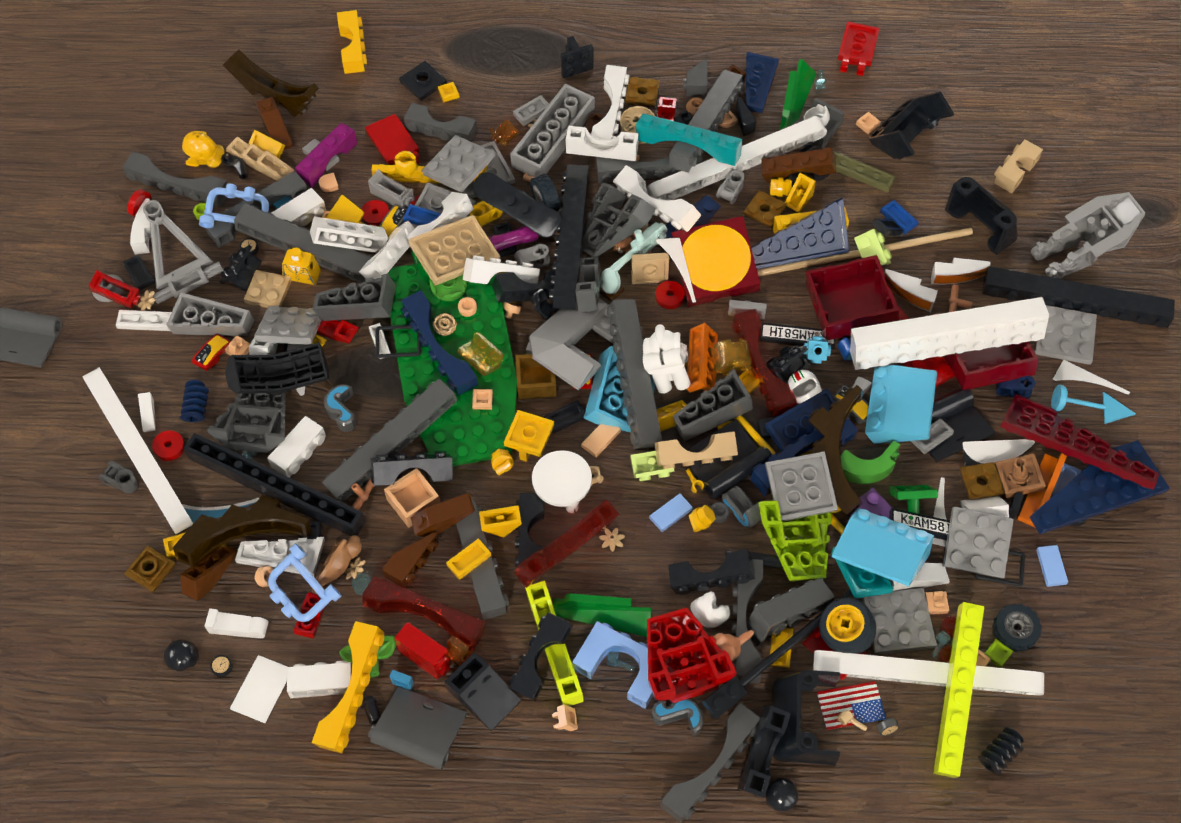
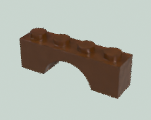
(816, 161)

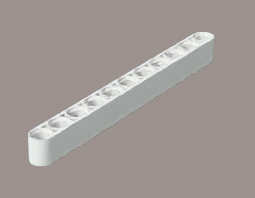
(751, 155)
(138, 451)
(926, 672)

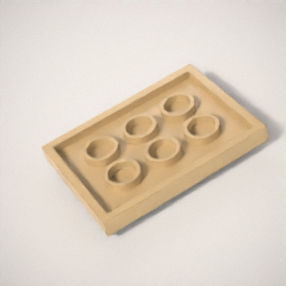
(447, 247)

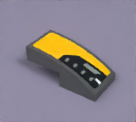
(393, 219)
(860, 409)

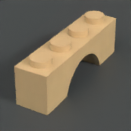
(720, 445)

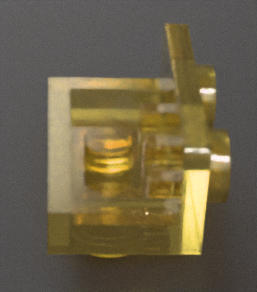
(481, 354)

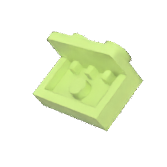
(872, 244)
(646, 465)

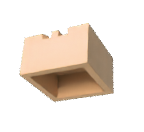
(411, 495)

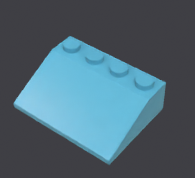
(606, 396)
(900, 404)
(883, 546)

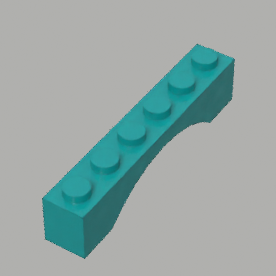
(720, 146)

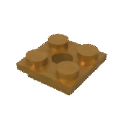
(638, 85)
(764, 201)
(985, 472)
(153, 578)

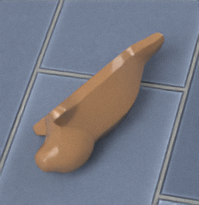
(338, 560)

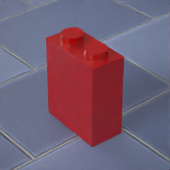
(423, 651)

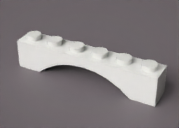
(614, 84)
(678, 212)

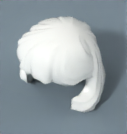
(707, 612)

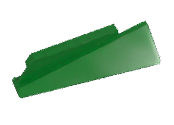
(797, 93)
(604, 609)

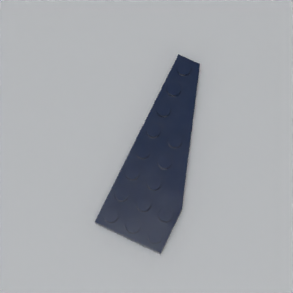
(1096, 493)

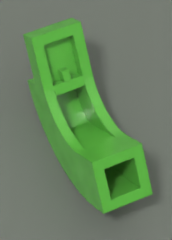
(869, 471)

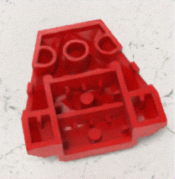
(684, 658)

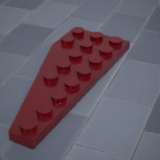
(1044, 426)

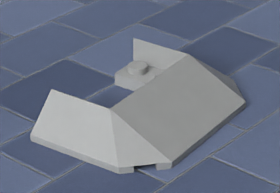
(556, 338)

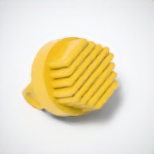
(780, 187)
(501, 461)
(701, 518)

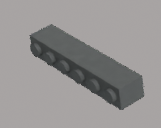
(483, 577)

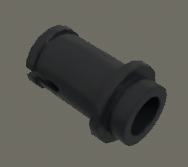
(371, 709)

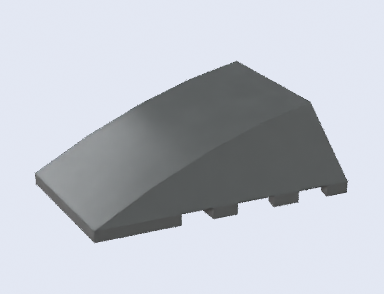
(252, 422)

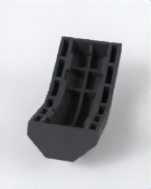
(277, 371)

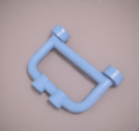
(207, 220)
(279, 595)

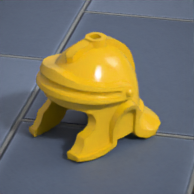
(202, 150)

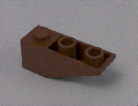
(405, 563)

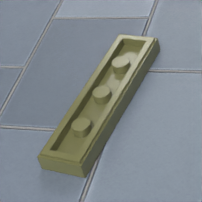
(864, 173)

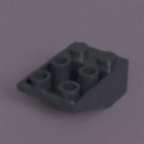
(482, 691)

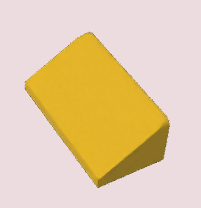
(666, 413)

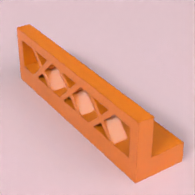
(699, 358)
(1050, 470)

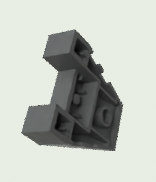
(610, 225)

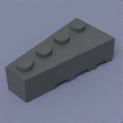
(357, 301)
(714, 407)
(788, 609)

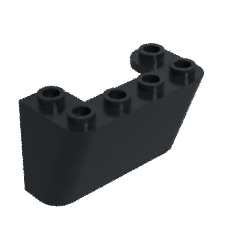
(971, 197)

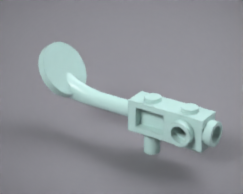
(643, 243)

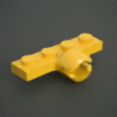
(404, 169)

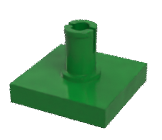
(913, 494)

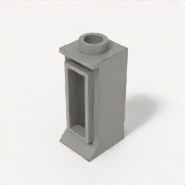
(402, 198)

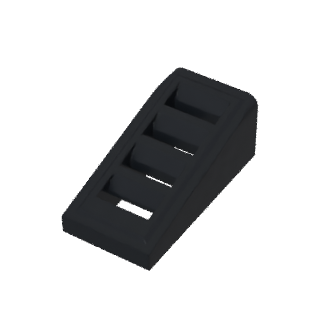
(745, 117)

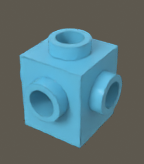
(814, 342)

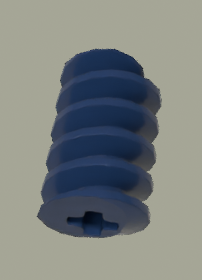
(194, 401)

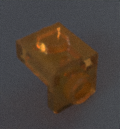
(504, 133)
(458, 650)

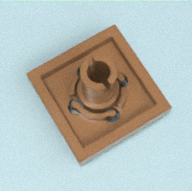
(1017, 471)

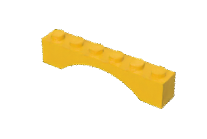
(334, 729)

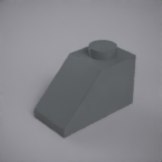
(696, 81)

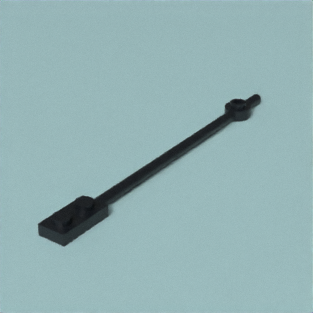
(733, 690)

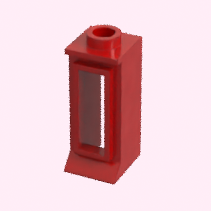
(132, 299)

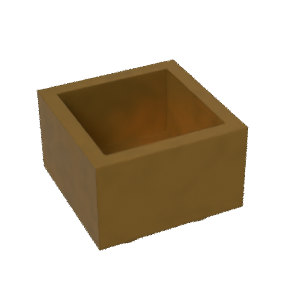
(534, 379)

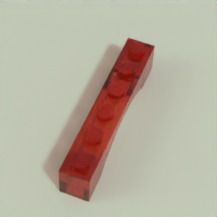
(776, 392)
(561, 548)
(387, 597)

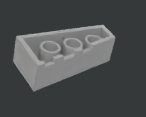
(206, 317)

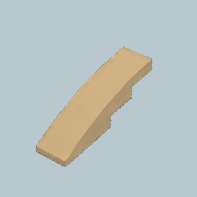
(259, 160)

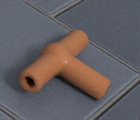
(954, 301)
(363, 494)

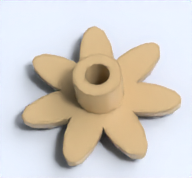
(146, 300)
(611, 539)
(355, 568)

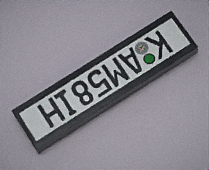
(790, 334)
(932, 525)

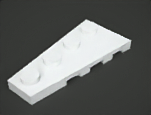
(273, 553)

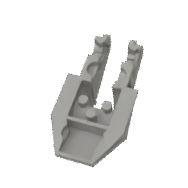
(1103, 223)

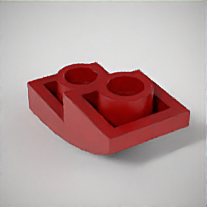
(310, 627)

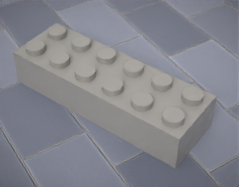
(547, 136)

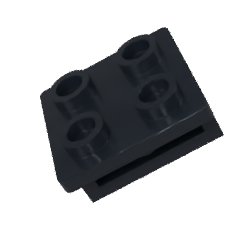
(576, 58)
(241, 268)
(788, 362)

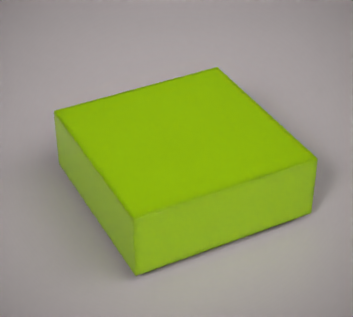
(998, 653)

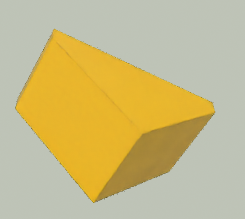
(800, 193)
(500, 521)

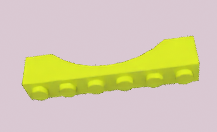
(557, 655)

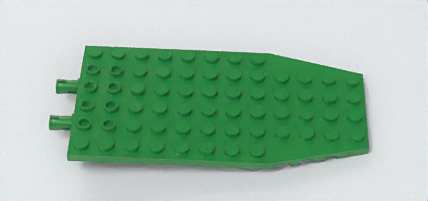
(461, 431)

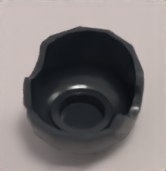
(181, 655)
(781, 794)

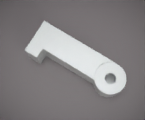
(235, 624)

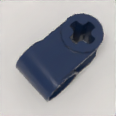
(1016, 386)

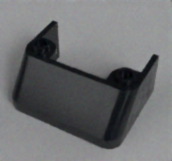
(907, 122)
(786, 695)

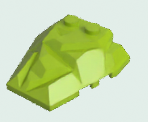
(798, 542)

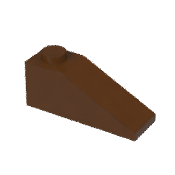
(273, 121)
(442, 515)
(202, 577)

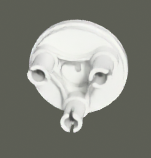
(562, 479)

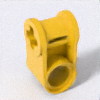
(485, 213)

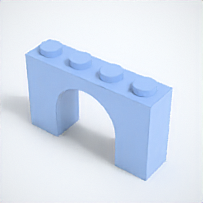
(599, 644)

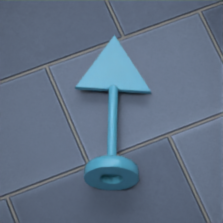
(1112, 408)

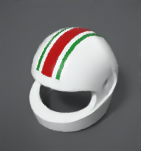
(804, 385)

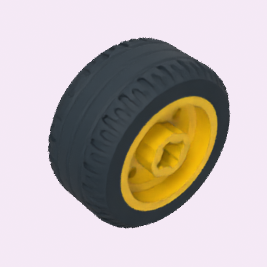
(844, 613)

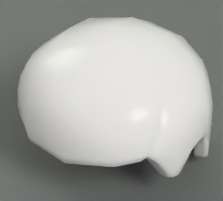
(819, 111)

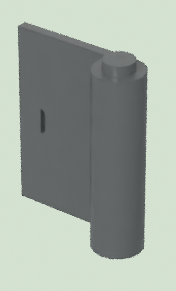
(27, 336)
(418, 727)

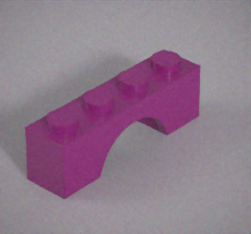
(313, 165)

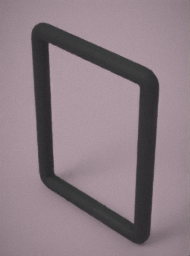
(395, 354)
(1020, 583)

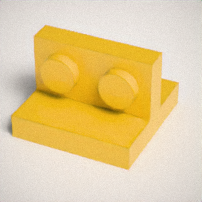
(528, 434)

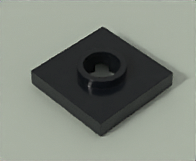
(422, 89)

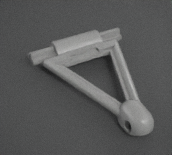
(186, 277)

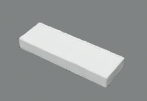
(143, 320)

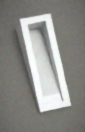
(383, 347)
(147, 411)

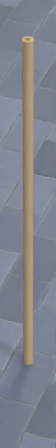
(853, 254)

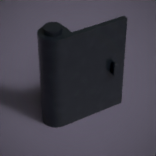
(960, 414)
(723, 475)

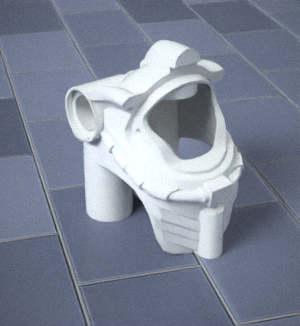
(665, 359)

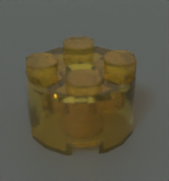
(730, 356)

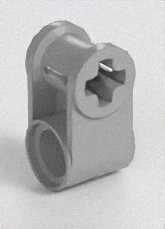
(731, 186)
(532, 256)

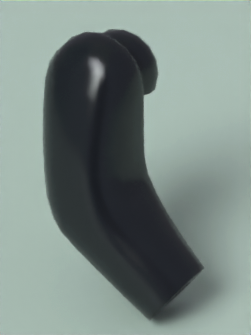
(237, 163)

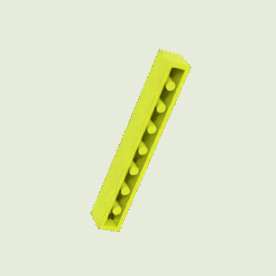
(958, 690)

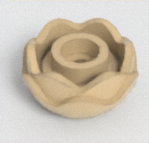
(443, 319)

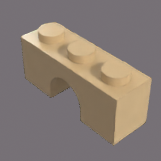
(1023, 156)

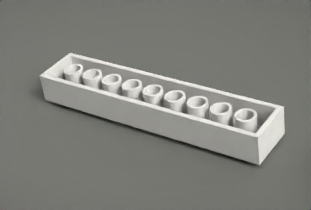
(948, 333)

